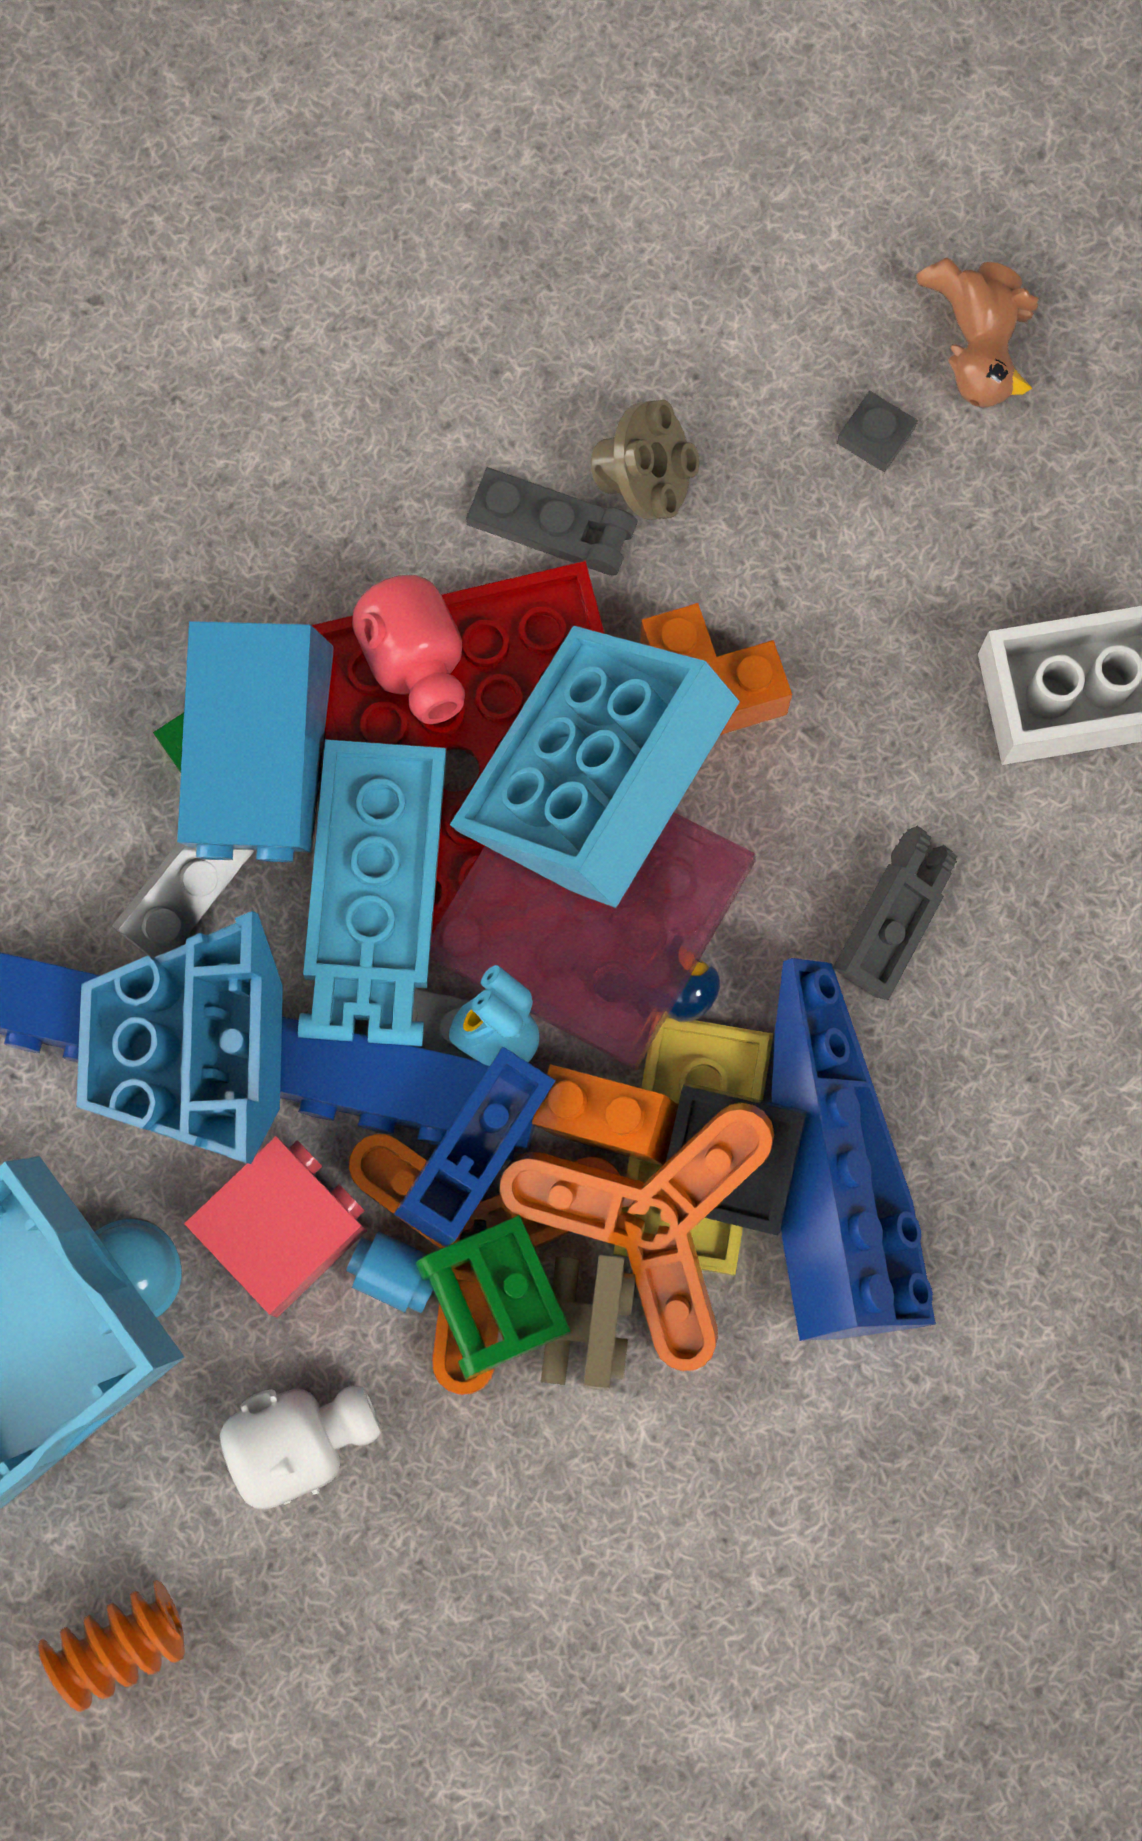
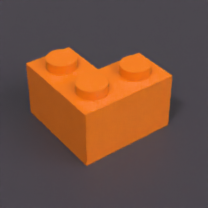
(750, 673)

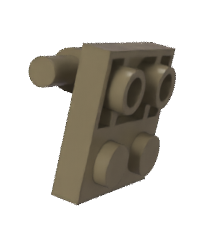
(591, 1323)

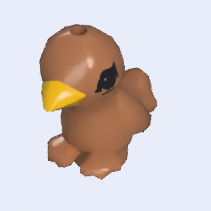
(987, 313)

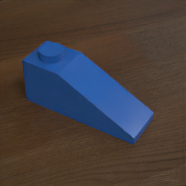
(474, 1148)

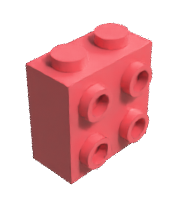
(278, 1225)

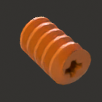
(116, 1650)

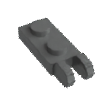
(896, 915)

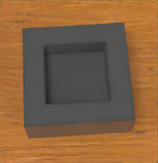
(877, 431)

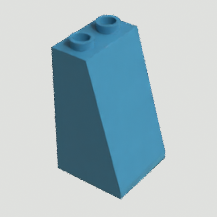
(252, 738)

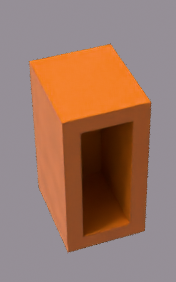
(607, 1115)

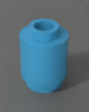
(389, 1273)

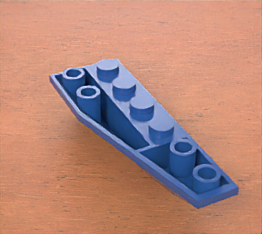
(848, 1209)

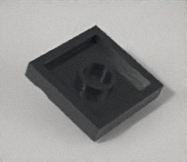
(763, 1195)

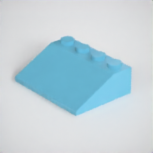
(597, 762)

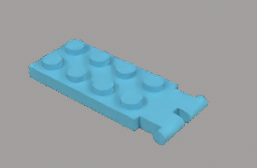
(373, 890)

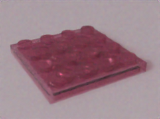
(592, 965)

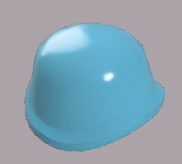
(146, 1259)

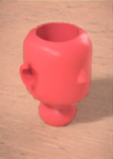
(411, 644)

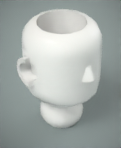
(291, 1444)

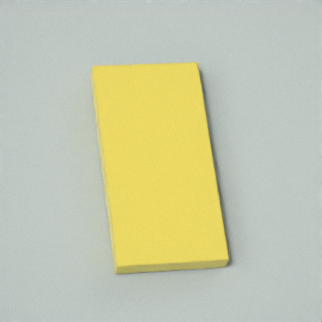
(717, 1059)

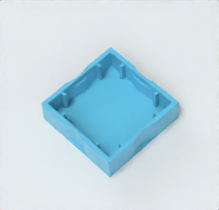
(70, 1328)

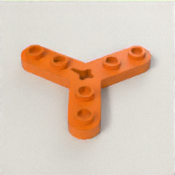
(386, 1172)
(684, 1190)

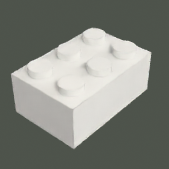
(1065, 684)

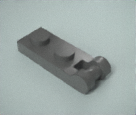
(550, 521)

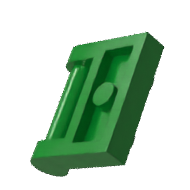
(512, 1287)

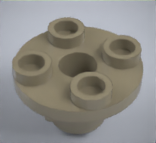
(647, 461)

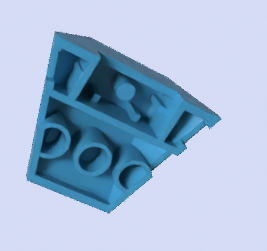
(188, 1041)

